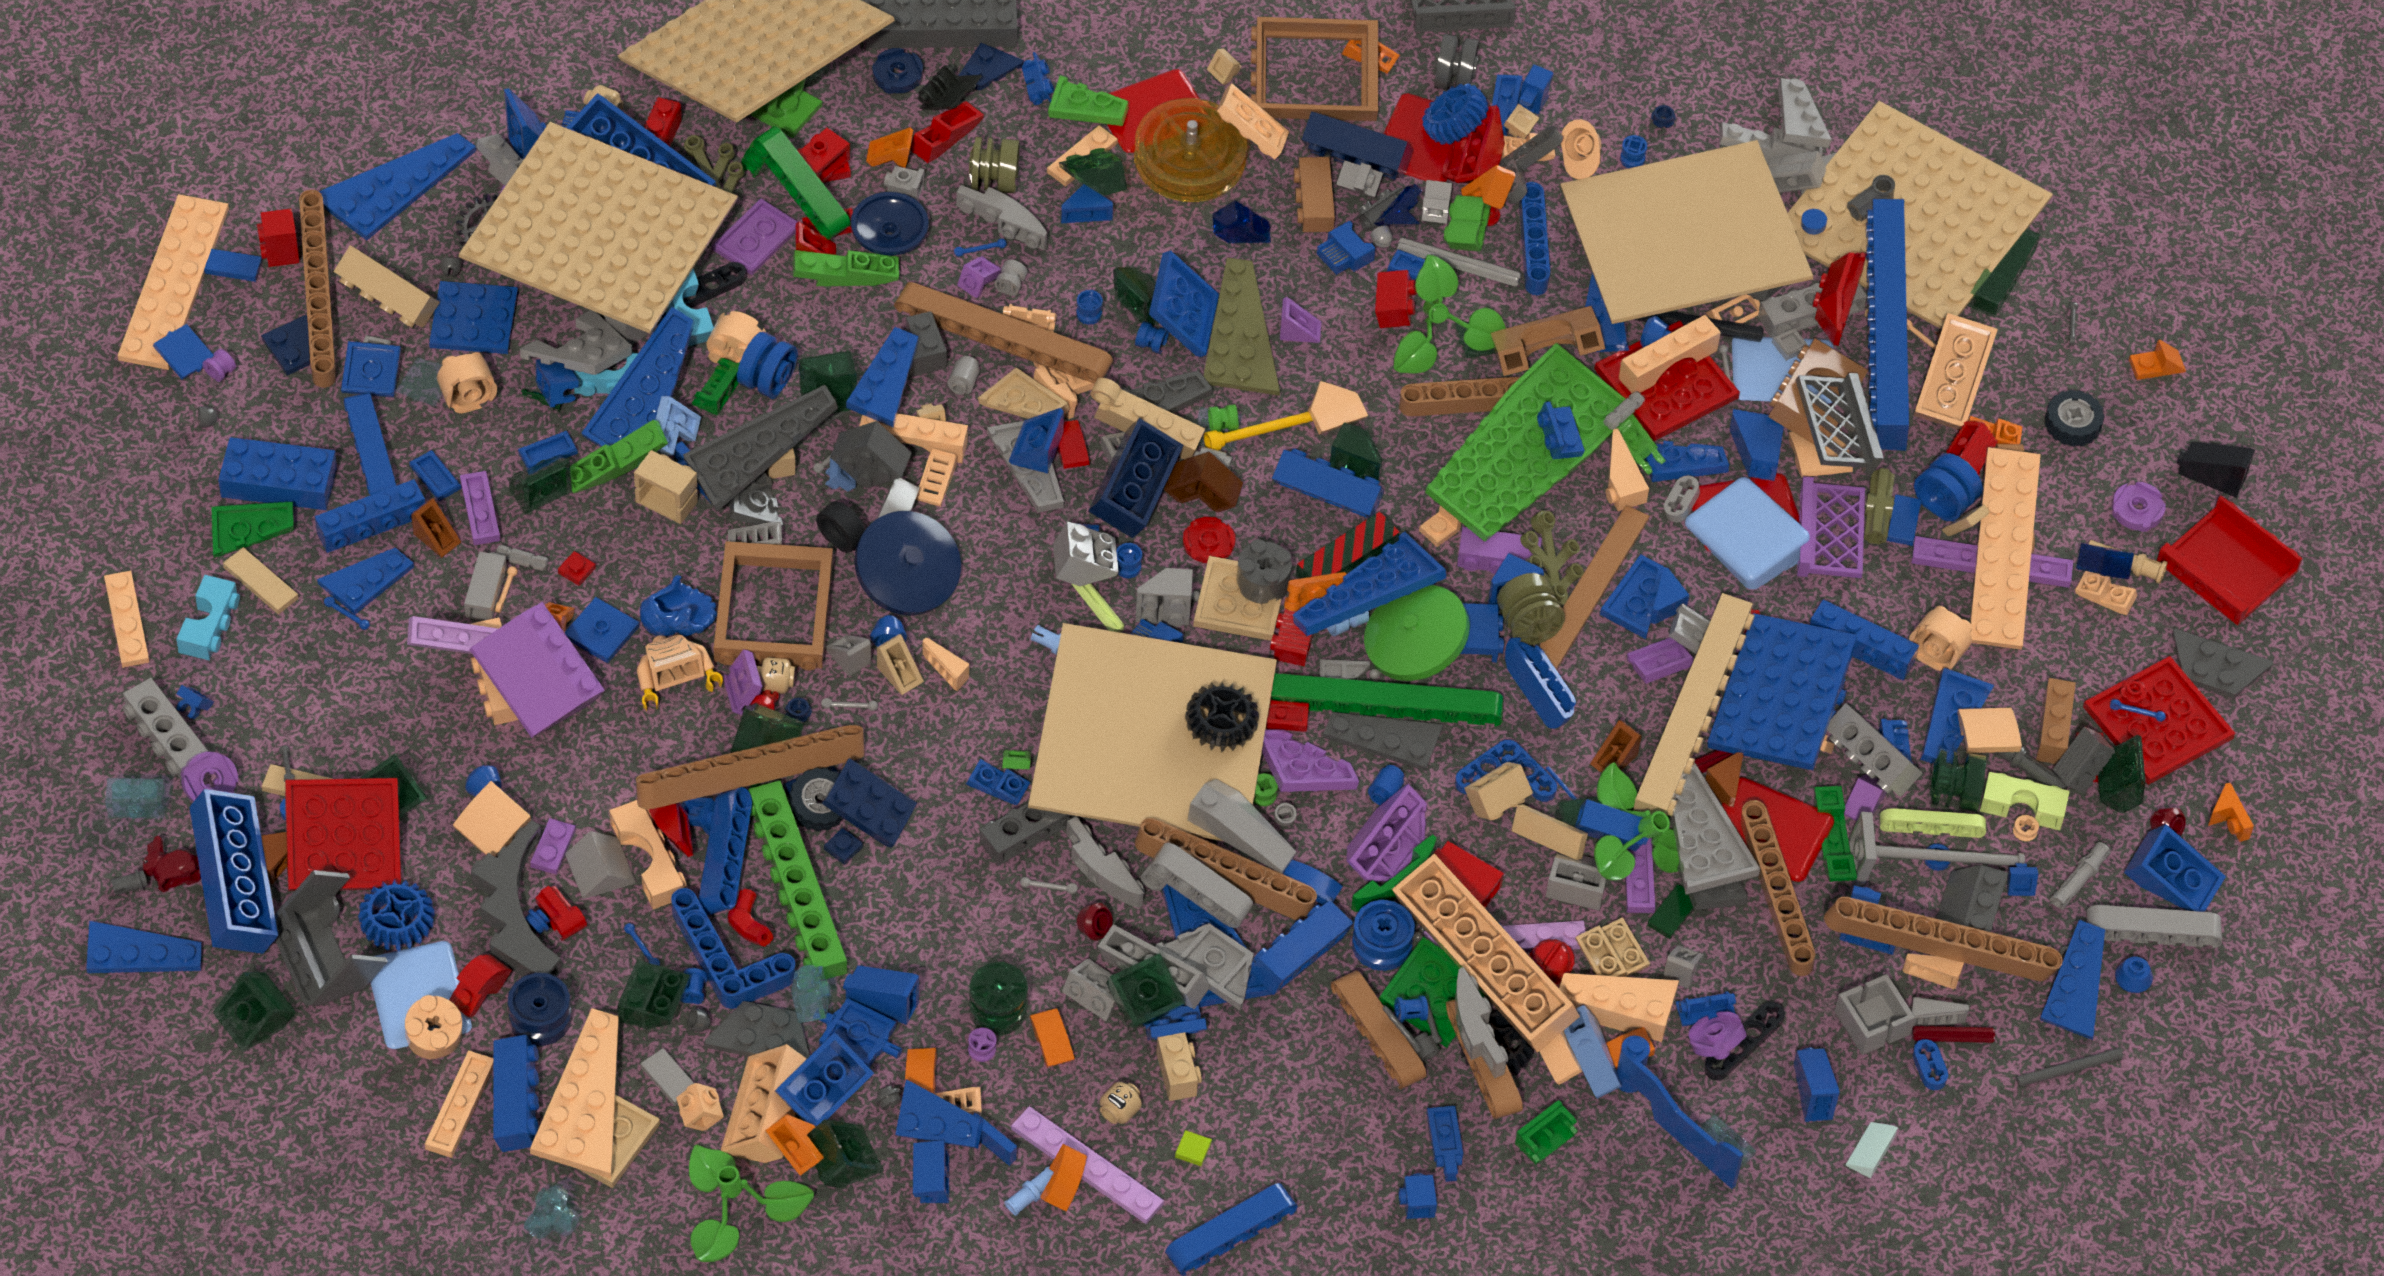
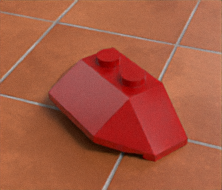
(1477, 151)
(1838, 294)

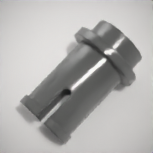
(129, 882)

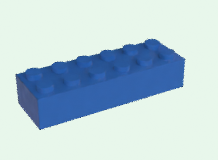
(613, 127)
(233, 871)

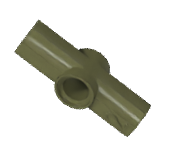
(1879, 506)

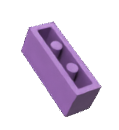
(1489, 554)

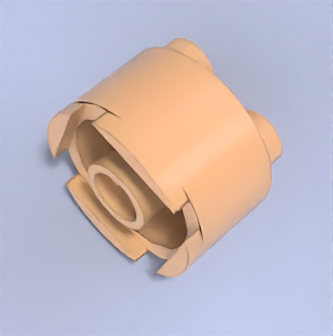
(731, 336)
(466, 382)
(1941, 638)
(429, 1012)

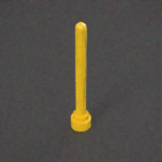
(1216, 440)

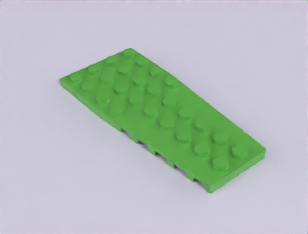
(1506, 457)

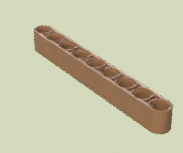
(317, 288)
(1006, 333)
(749, 766)
(1943, 939)

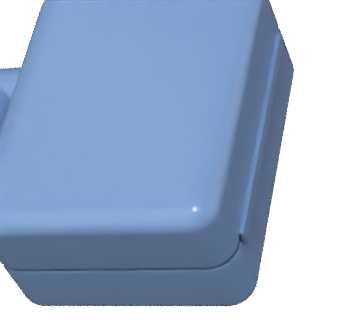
(1761, 369)
(1748, 533)
(408, 978)

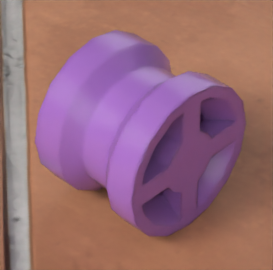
(219, 365)
(979, 1038)

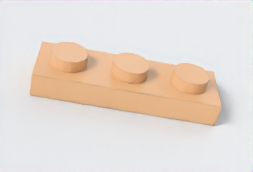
(1095, 139)

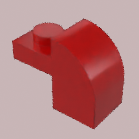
(477, 979)

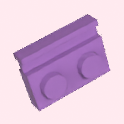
(1660, 660)
(742, 682)

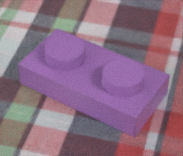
(553, 846)

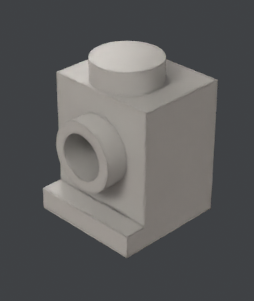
(905, 181)

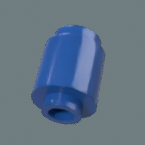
(1386, 784)

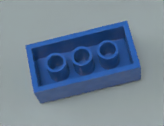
(277, 473)

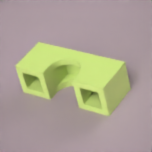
(2046, 801)

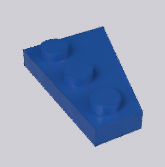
(367, 579)
(1635, 597)
(935, 1119)

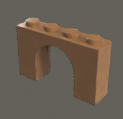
(1573, 327)
(1815, 361)

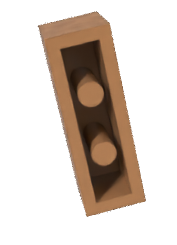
(1314, 194)
(2055, 720)

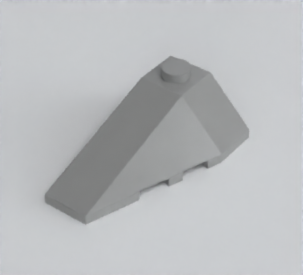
(1237, 822)

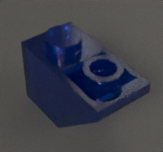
(1240, 225)

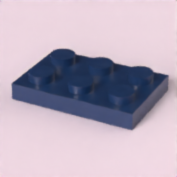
(869, 803)

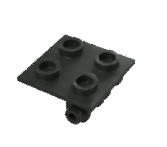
(946, 89)

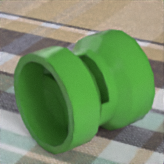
(1223, 418)

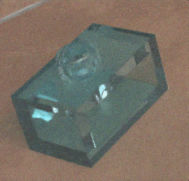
(135, 798)
(810, 993)

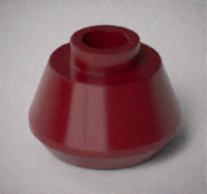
(2171, 817)
(1094, 921)

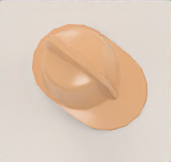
(1580, 138)

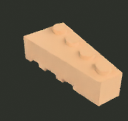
(1623, 1001)

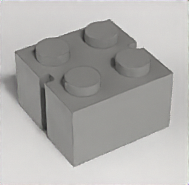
(1878, 1018)

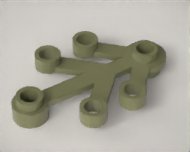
(698, 151)
(1542, 524)

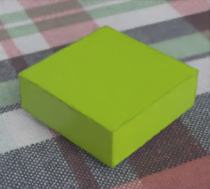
(1193, 1148)

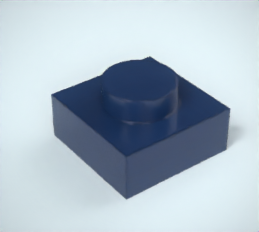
(843, 846)

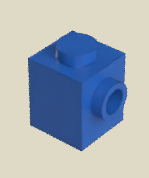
(1418, 1196)

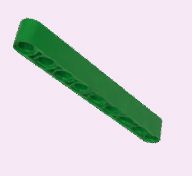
(1390, 699)

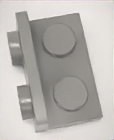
(1089, 988)

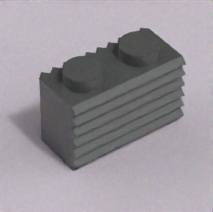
(2084, 760)

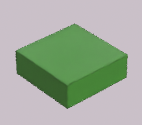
(1016, 759)

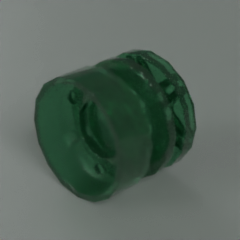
(1957, 780)
(998, 998)

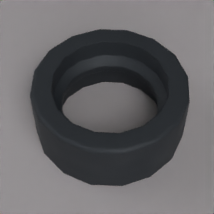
(840, 526)

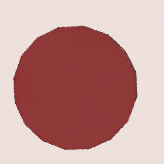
(1202, 546)

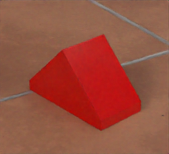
(811, 241)

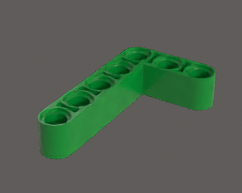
(779, 155)

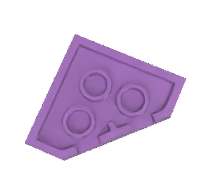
(1304, 766)

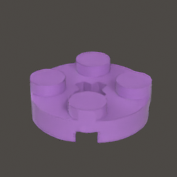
(2133, 518)
(213, 763)
(1716, 1035)

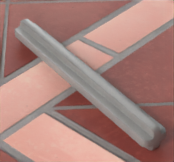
(1461, 262)

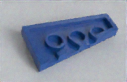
(131, 950)

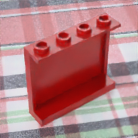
(2231, 561)

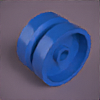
(767, 365)
(1948, 486)
(1383, 935)

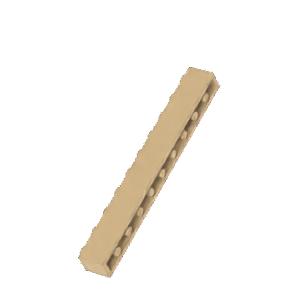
(1694, 706)

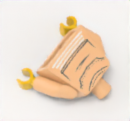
(671, 663)

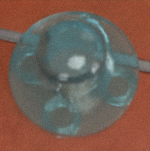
(551, 1214)

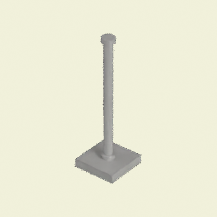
(1866, 852)

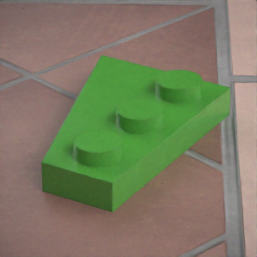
(1082, 104)

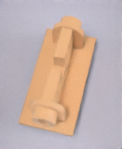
(1036, 317)

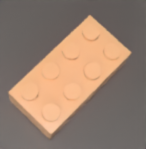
(1955, 371)

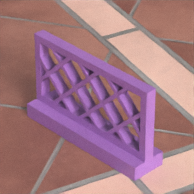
(1808, 519)

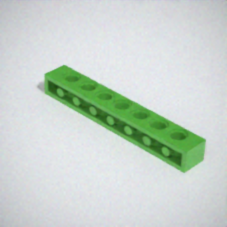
(773, 800)

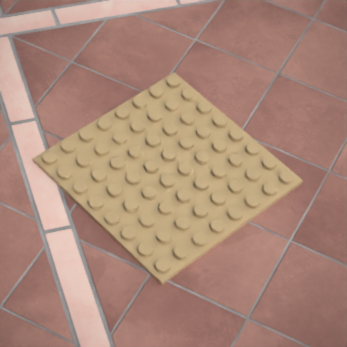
(751, 50)
(1956, 208)
(599, 227)
(1685, 232)
(1120, 734)

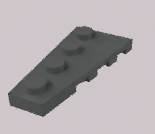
(755, 503)

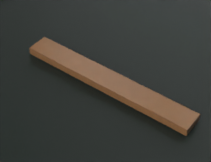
(1595, 582)

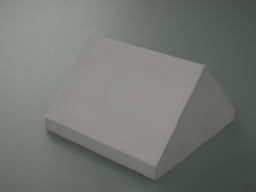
(599, 864)

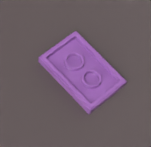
(756, 236)

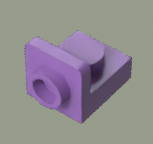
(976, 275)

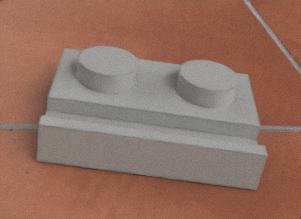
(1688, 628)

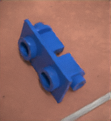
(1036, 71)
(1694, 1009)

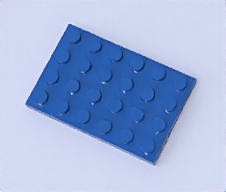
(1783, 692)

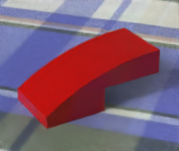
(1072, 446)

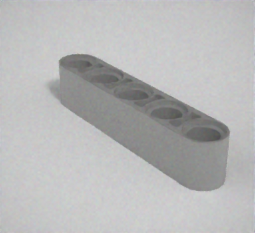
(2157, 925)

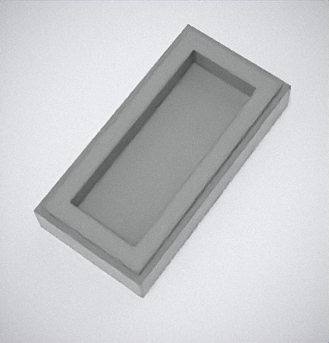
(666, 1075)

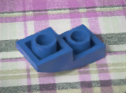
(1005, 786)
(1325, 886)

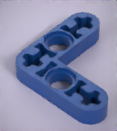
(1520, 757)

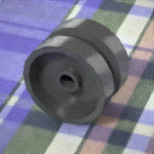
(1455, 63)

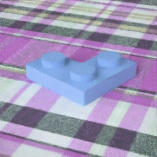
(676, 421)

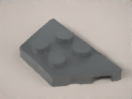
(2217, 665)
(756, 1029)

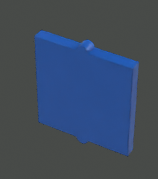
(183, 351)

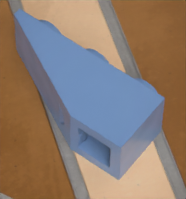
(1592, 1053)

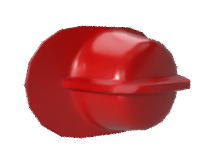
(1553, 959)

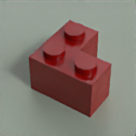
(278, 238)

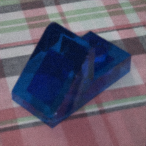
(1396, 213)
(2105, 561)

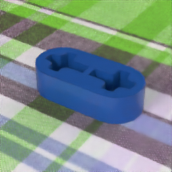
(1924, 1066)

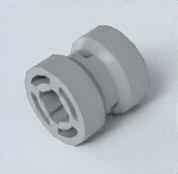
(1011, 277)

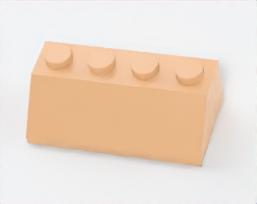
(759, 1105)

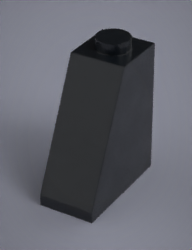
(2216, 466)

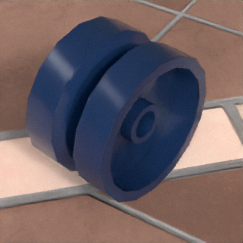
(539, 1008)

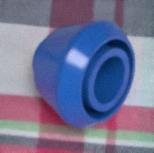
(1653, 331)
(886, 629)
(480, 778)
(2134, 975)

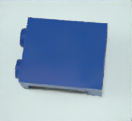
(1484, 630)

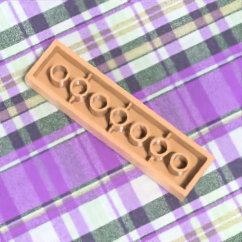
(1486, 952)

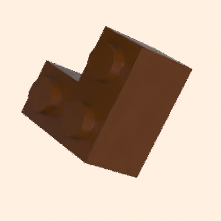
(1204, 479)

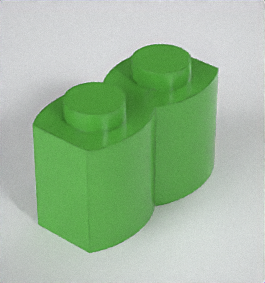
(1467, 223)

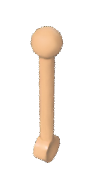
(1910, 327)
(512, 571)

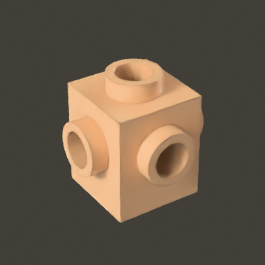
(699, 1107)

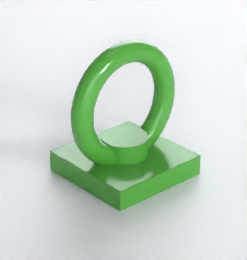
(789, 110)

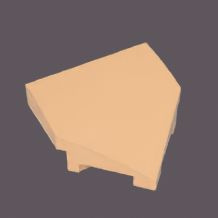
(1334, 406)

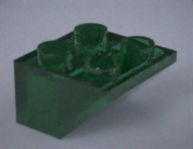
(1097, 170)
(2123, 777)
(651, 995)

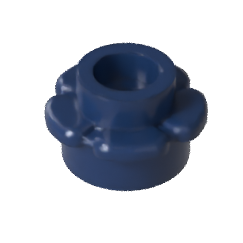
(1666, 112)
(801, 705)

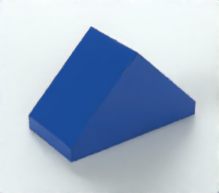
(1086, 206)
(1668, 597)

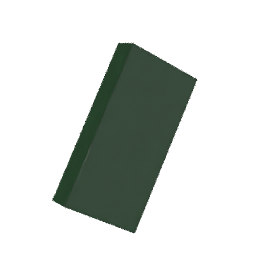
(1671, 913)

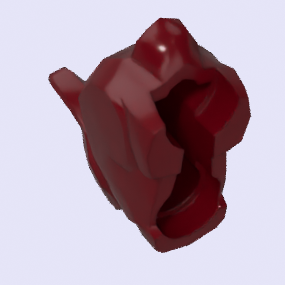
(172, 868)

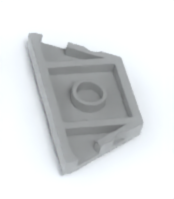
(1218, 957)

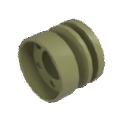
(994, 164)
(1530, 608)

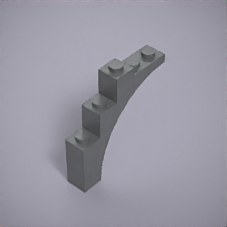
(500, 879)

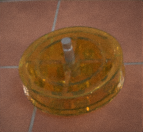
(1189, 151)

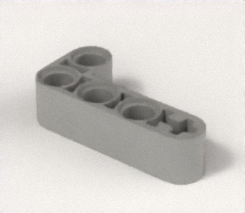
(1198, 884)

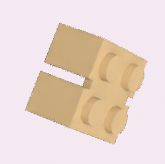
(666, 486)

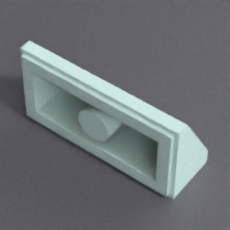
(1872, 1148)

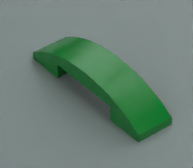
(1835, 849)
(1373, 892)

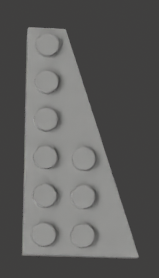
(1706, 839)

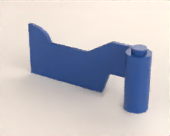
(1719, 1157)

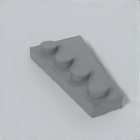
(1800, 116)
(1038, 486)

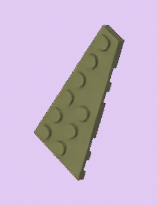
(1239, 340)

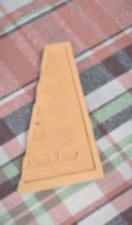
(581, 1112)

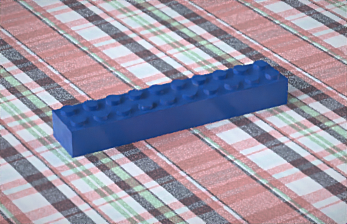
(1887, 323)

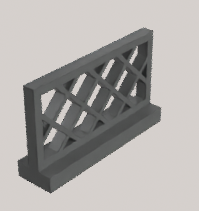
(1462, 15)
(1857, 421)

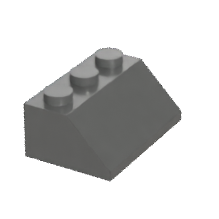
(1972, 897)

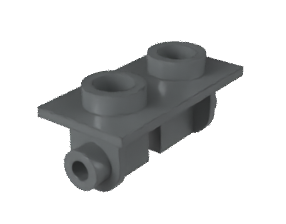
(1370, 213)

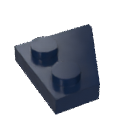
(990, 64)
(290, 345)

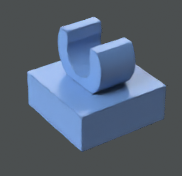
(839, 478)

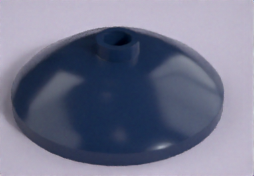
(893, 214)

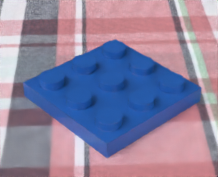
(1184, 304)
(473, 317)

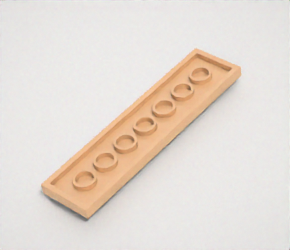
(173, 278)
(2004, 548)

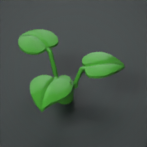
(1433, 283)
(1610, 855)
(716, 1168)

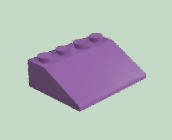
(537, 670)

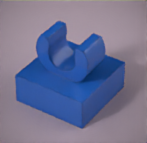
(194, 699)
(2022, 880)

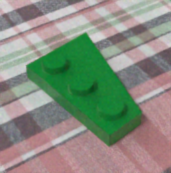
(248, 525)

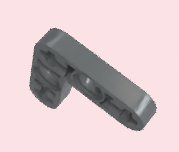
(1527, 155)

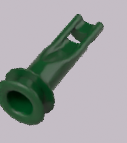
(538, 396)

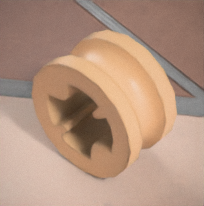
(2024, 820)

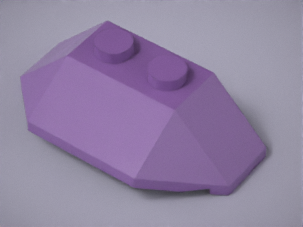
(1389, 836)

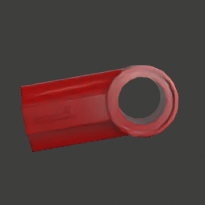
(562, 916)

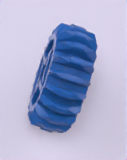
(1455, 114)
(385, 925)

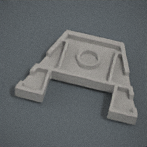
(588, 353)

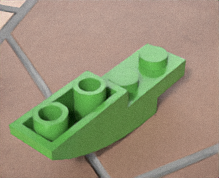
(848, 270)
(615, 460)

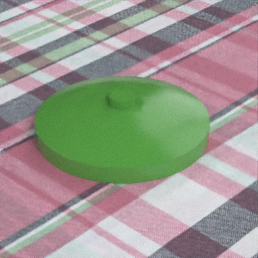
(1417, 634)

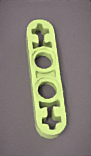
(1933, 822)

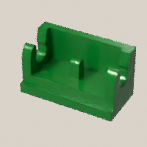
(718, 387)
(1546, 1132)

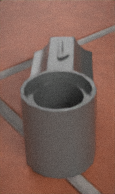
(1859, 205)

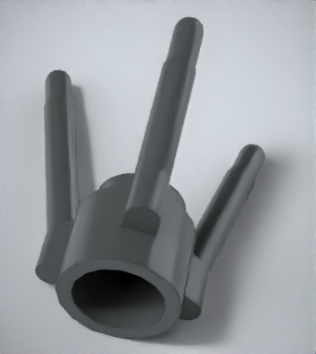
(1423, 1044)

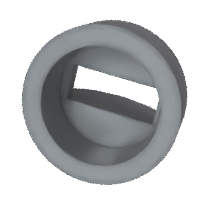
(1381, 236)
(1282, 810)

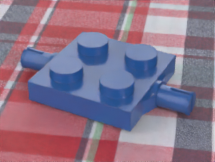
(862, 1031)

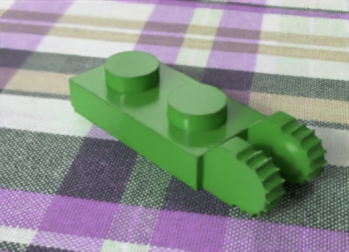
(1639, 443)

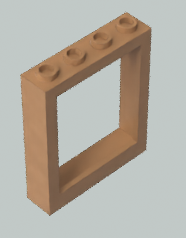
(1318, 29)
(783, 556)

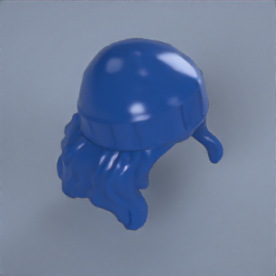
(677, 610)

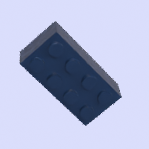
(1357, 145)
(1135, 478)

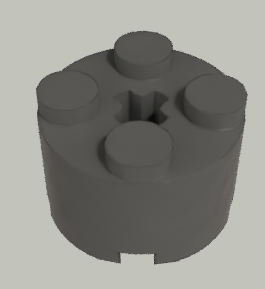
(1263, 571)

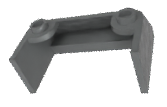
(311, 946)

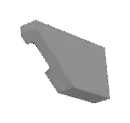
(1343, 668)

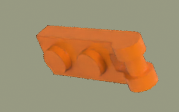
(1306, 589)

